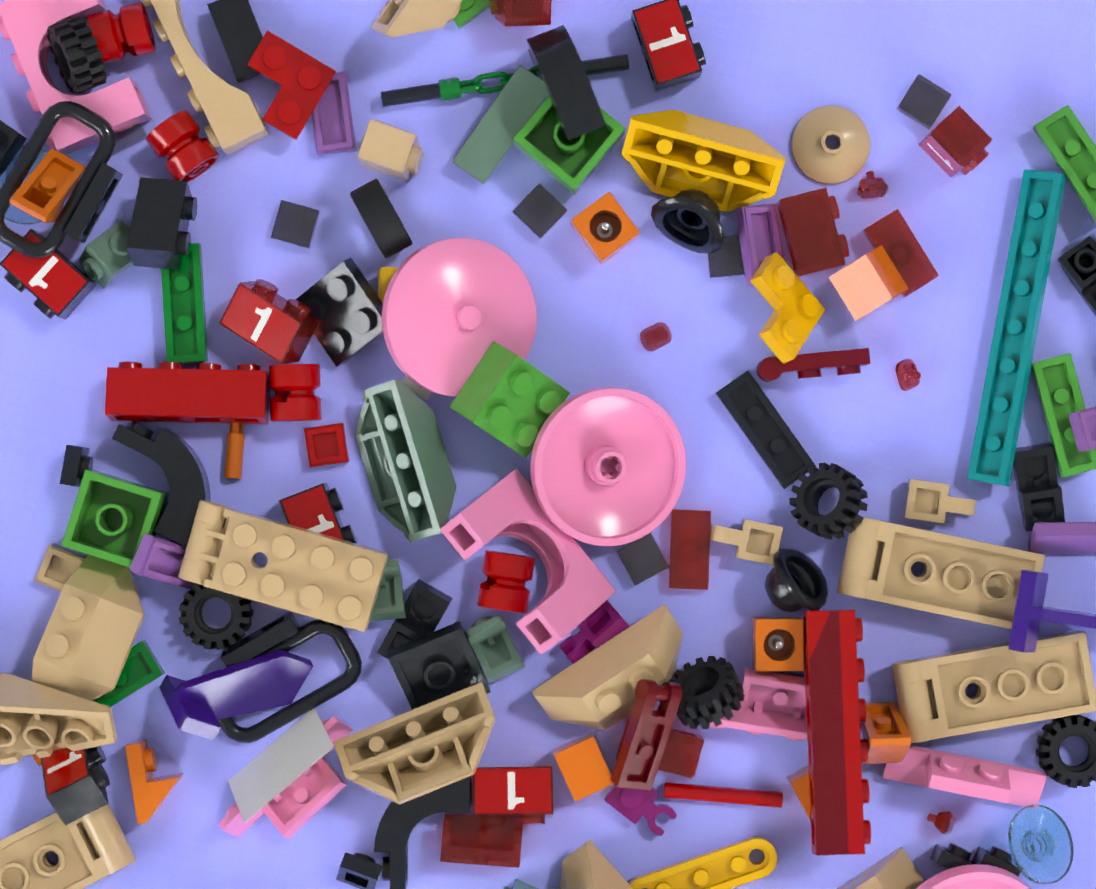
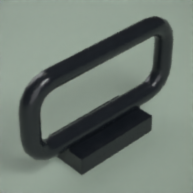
(89, 194)
(286, 635)

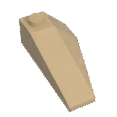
(47, 719)

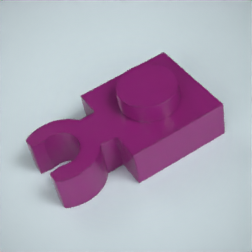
(595, 631)
(639, 803)

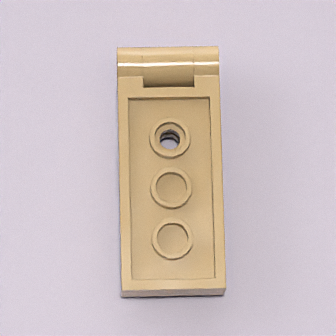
(302, 571)
(958, 574)
(1009, 684)
(85, 849)

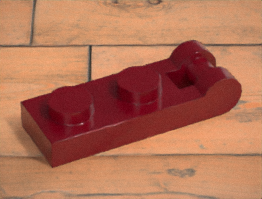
(811, 364)
(646, 734)

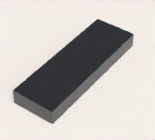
(765, 429)

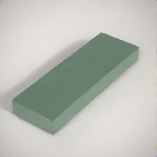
(501, 124)

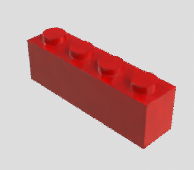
(187, 394)

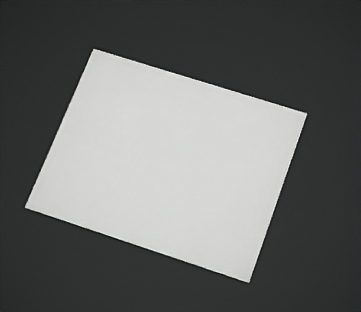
(280, 764)

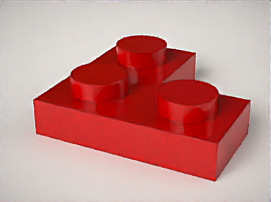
(301, 82)

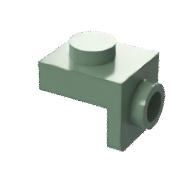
(107, 255)
(390, 597)
(494, 648)

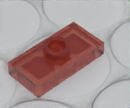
(902, 249)
(689, 549)

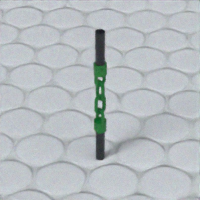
(453, 88)

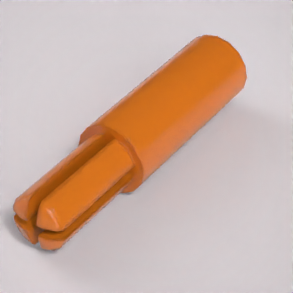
(234, 451)

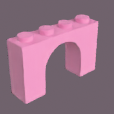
(27, 26)
(574, 581)

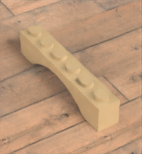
(229, 110)

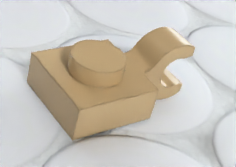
(931, 501)
(754, 541)

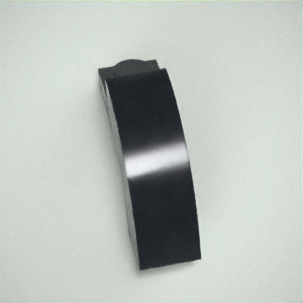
(566, 82)
(183, 471)
(401, 819)

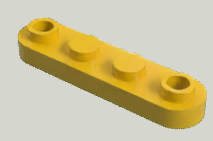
(715, 869)

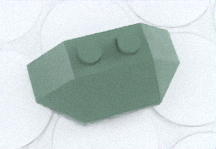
(405, 460)

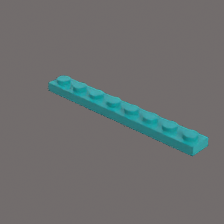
(1016, 327)

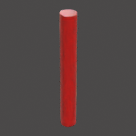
(723, 794)

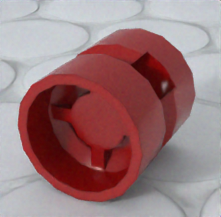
(122, 32)
(181, 146)
(295, 392)
(506, 581)

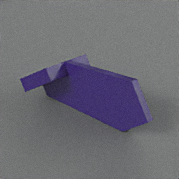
(1030, 612)
(234, 691)

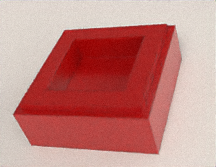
(326, 445)

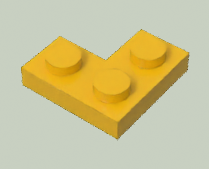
(793, 304)

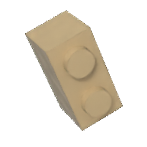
(390, 151)

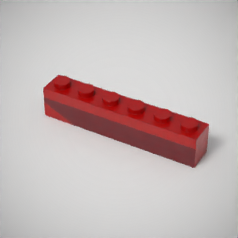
(834, 732)

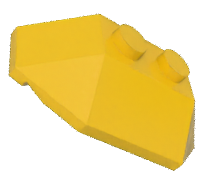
(691, 152)

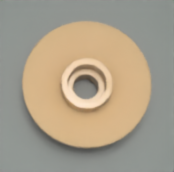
(816, 158)

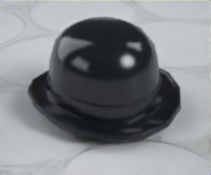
(690, 221)
(796, 582)

